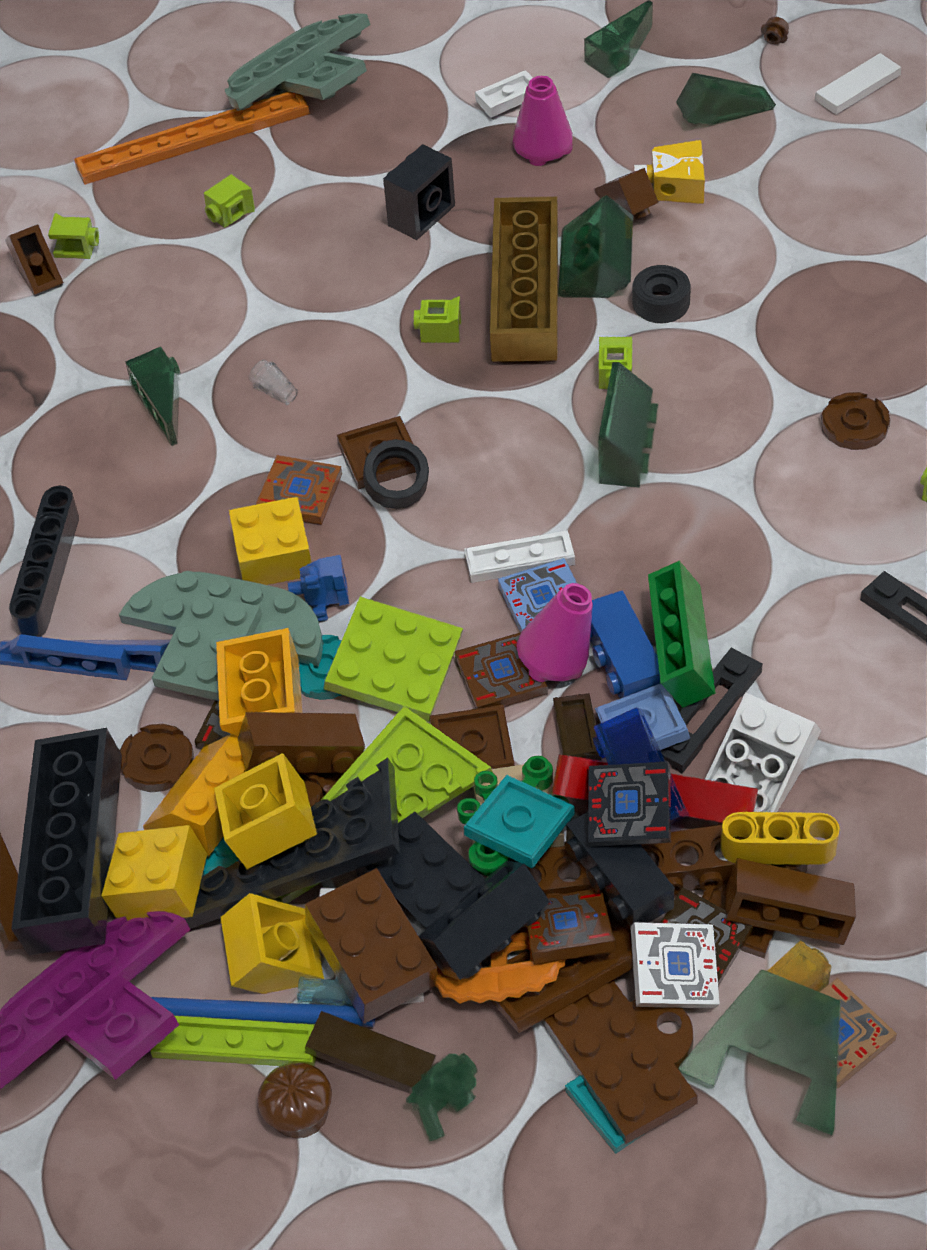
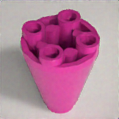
(542, 124)
(559, 636)

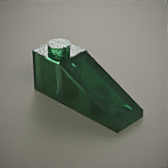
(617, 43)
(718, 100)
(157, 386)

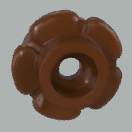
(775, 30)

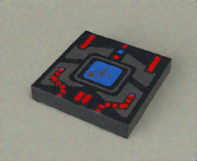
(629, 804)

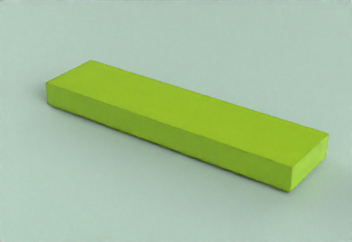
(236, 1041)

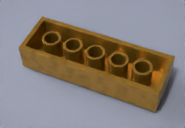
(524, 279)

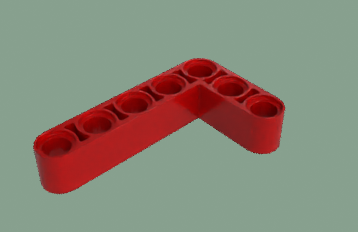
(701, 797)

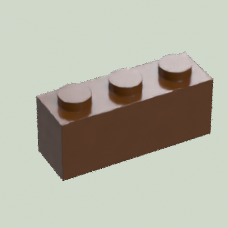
(306, 739)
(790, 901)

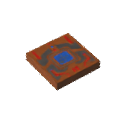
(308, 480)

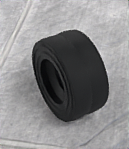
(661, 308)

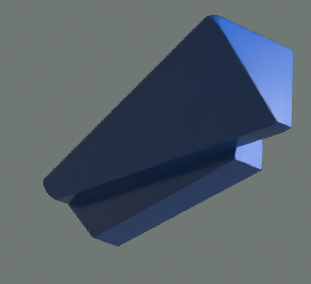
(83, 657)

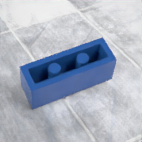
(622, 646)

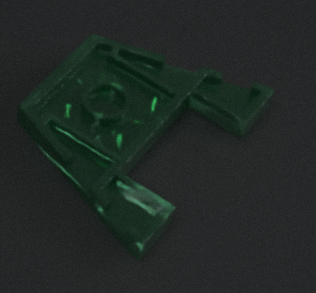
(785, 1027)

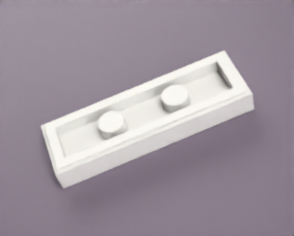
(858, 83)
(517, 555)

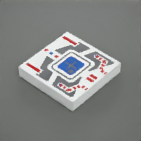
(674, 965)

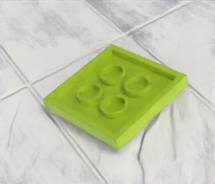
(393, 658)

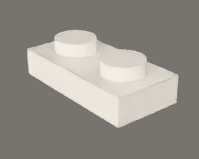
(503, 94)

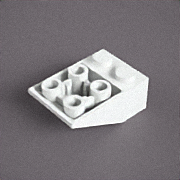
(764, 751)

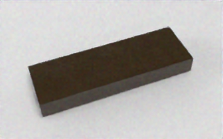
(368, 1052)

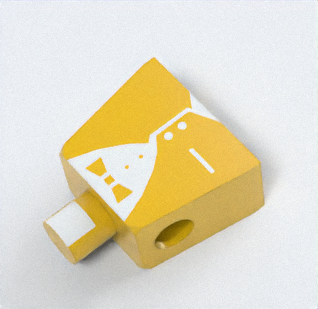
(677, 172)

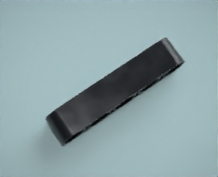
(44, 562)

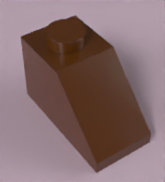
(631, 192)
(34, 259)

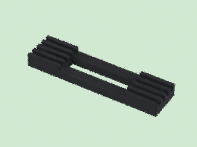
(888, 595)
(738, 674)

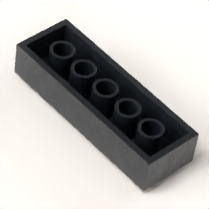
(67, 842)

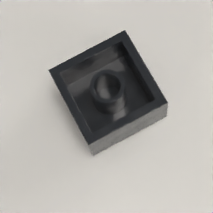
(419, 191)

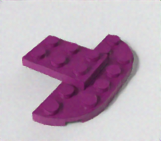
(92, 1002)

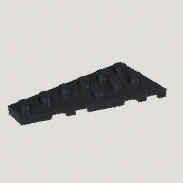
(351, 834)

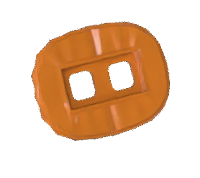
(501, 978)

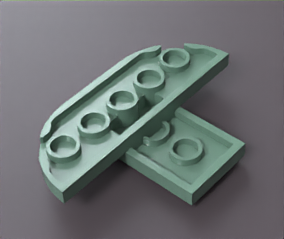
(301, 63)
(212, 609)

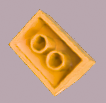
(257, 676)
(193, 796)

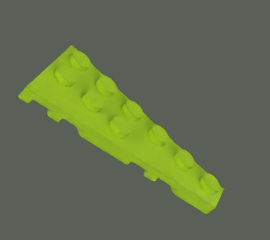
(426, 764)

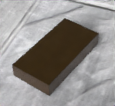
(576, 725)

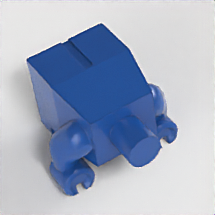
(322, 584)

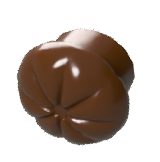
(295, 1099)

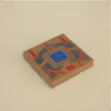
(861, 1032)

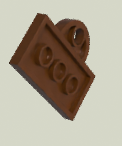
(626, 1057)

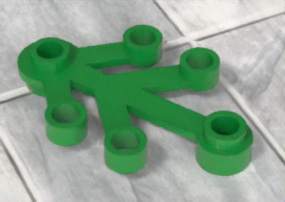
(535, 772)

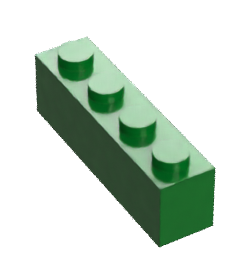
(681, 634)

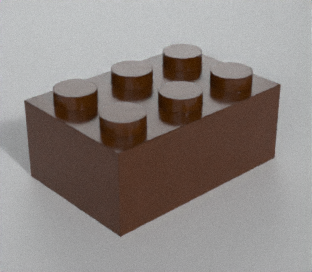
(370, 945)

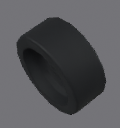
(402, 450)

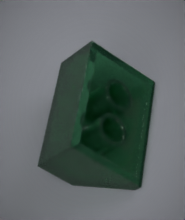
(596, 252)
(626, 429)

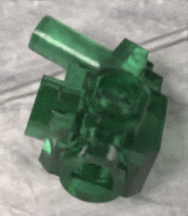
(443, 1085)

